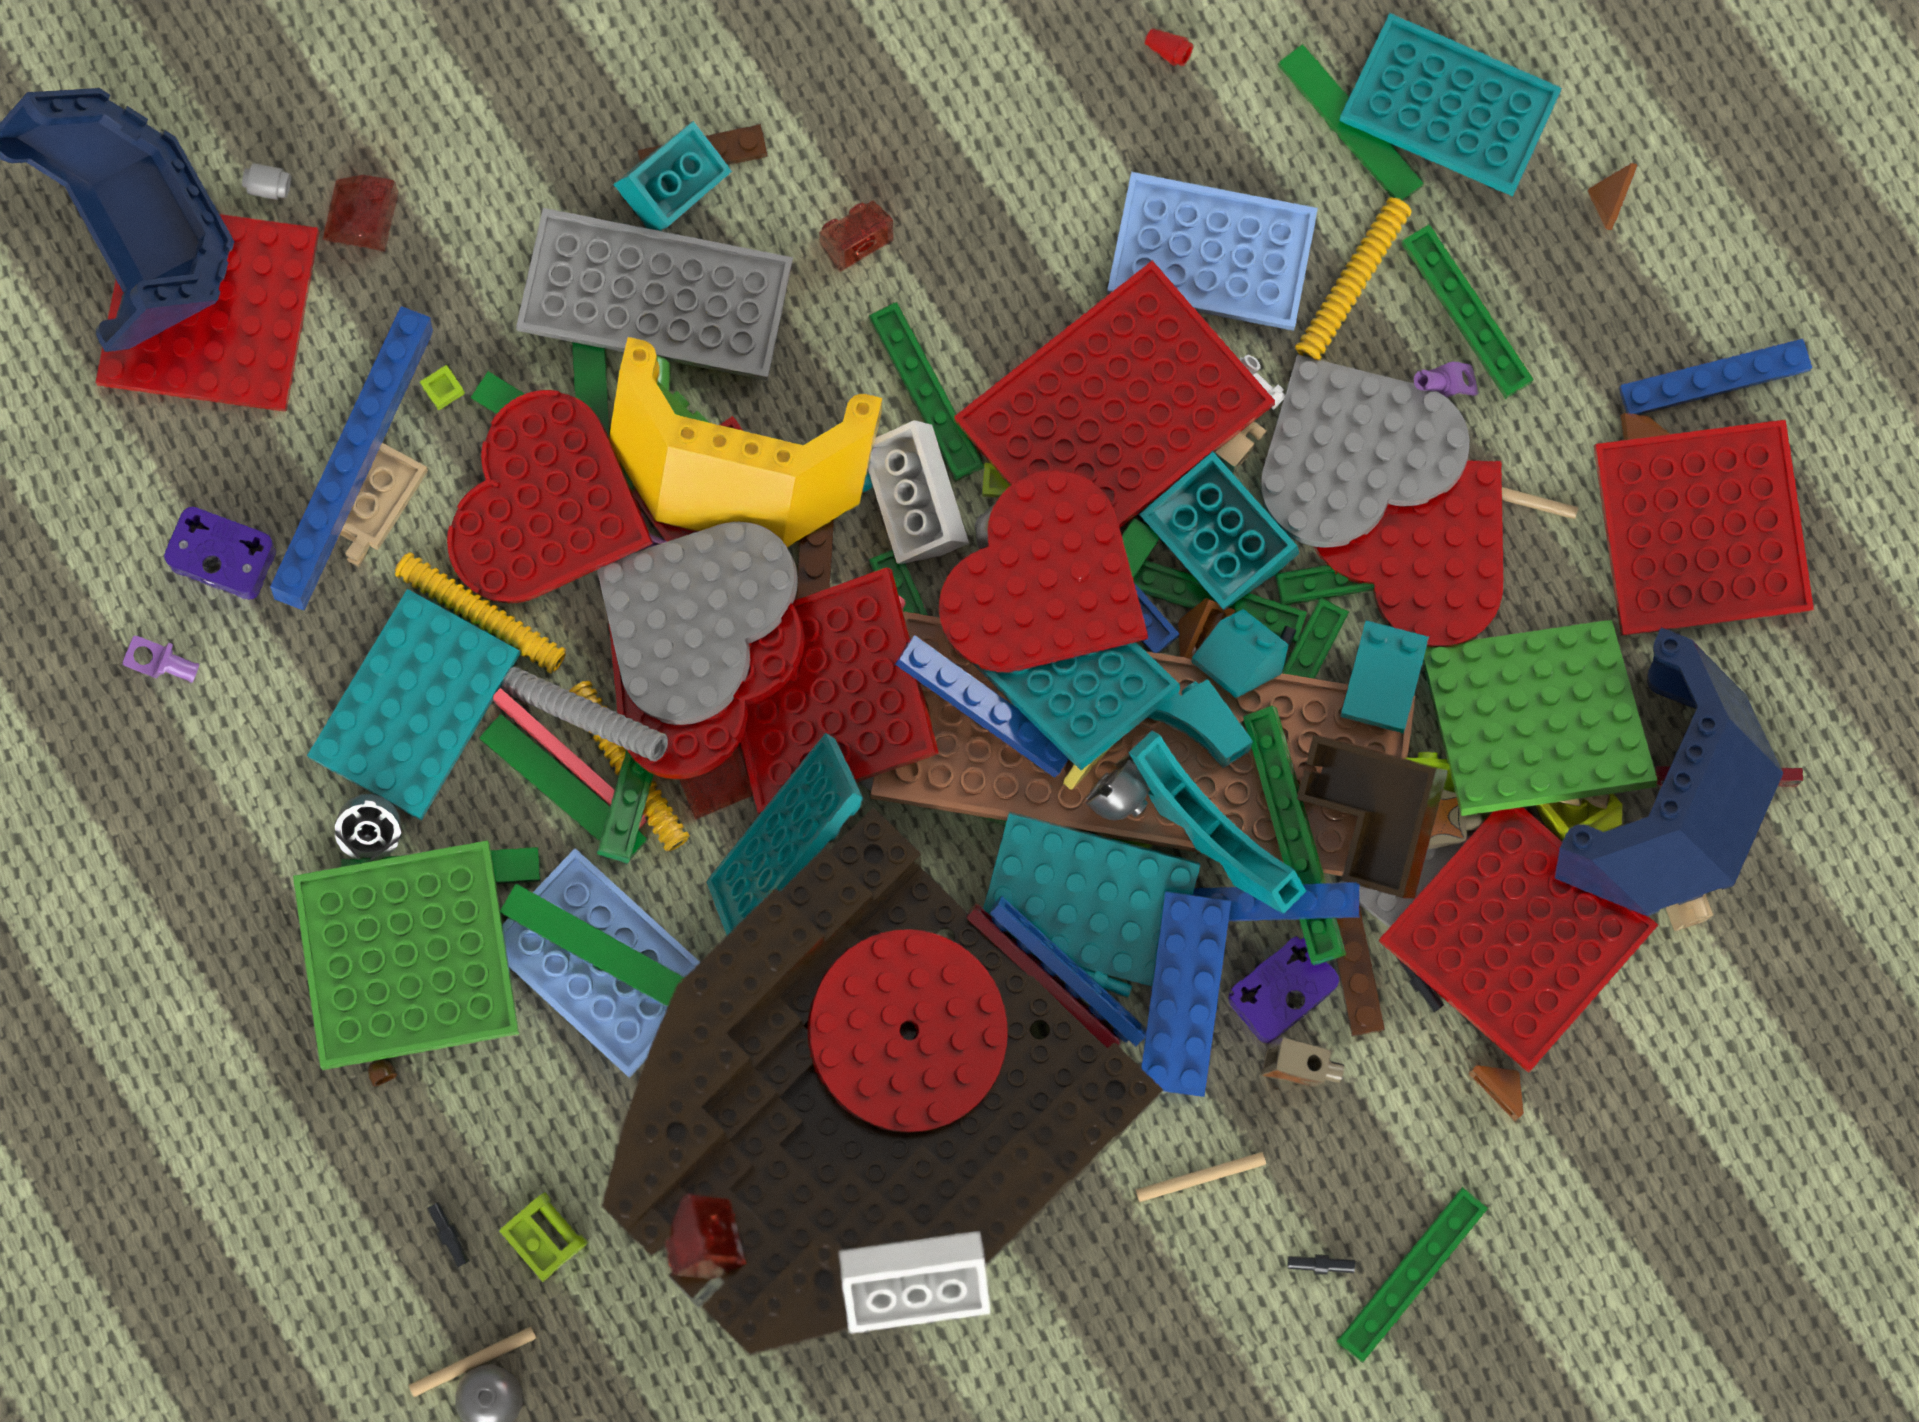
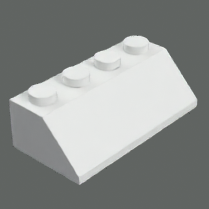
(915, 494)
(914, 1282)

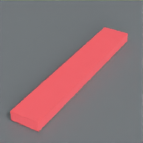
(555, 747)

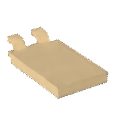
(381, 501)

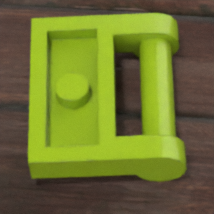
(534, 1243)

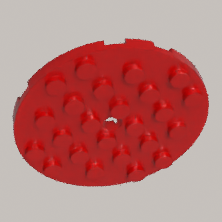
(859, 1040)

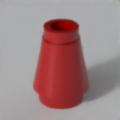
(1170, 46)

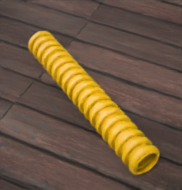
(1354, 278)
(479, 612)
(656, 807)

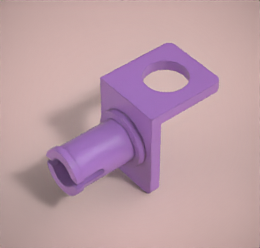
(1447, 379)
(161, 661)

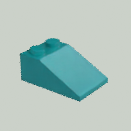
(673, 178)
(1384, 676)

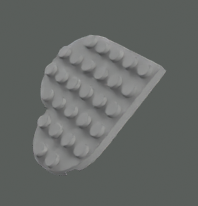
(1353, 447)
(690, 611)

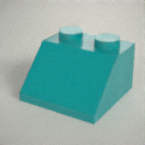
(1241, 654)

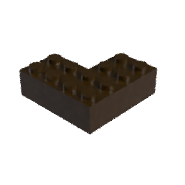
(1393, 805)

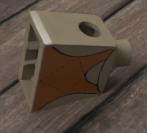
(1449, 824)
(1288, 1061)

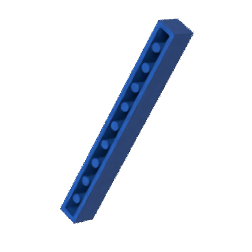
(352, 459)

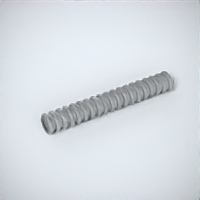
(585, 714)

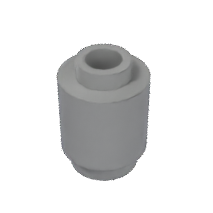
(266, 181)

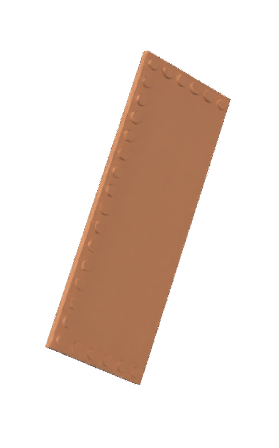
(990, 778)

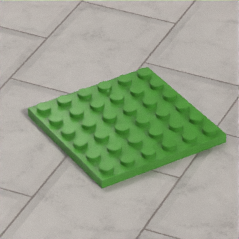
(1538, 718)
(405, 955)

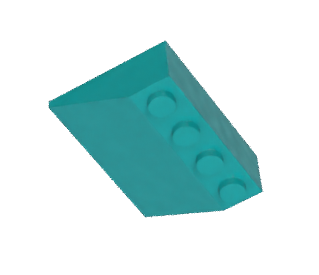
(1220, 532)

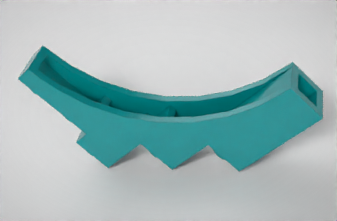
(1207, 720)
(1210, 830)

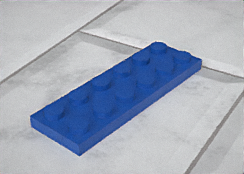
(1185, 991)

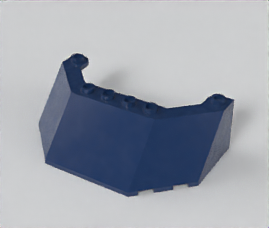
(135, 200)
(1705, 806)

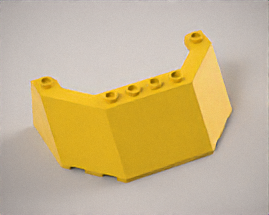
(717, 475)

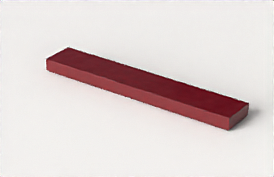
(1052, 984)

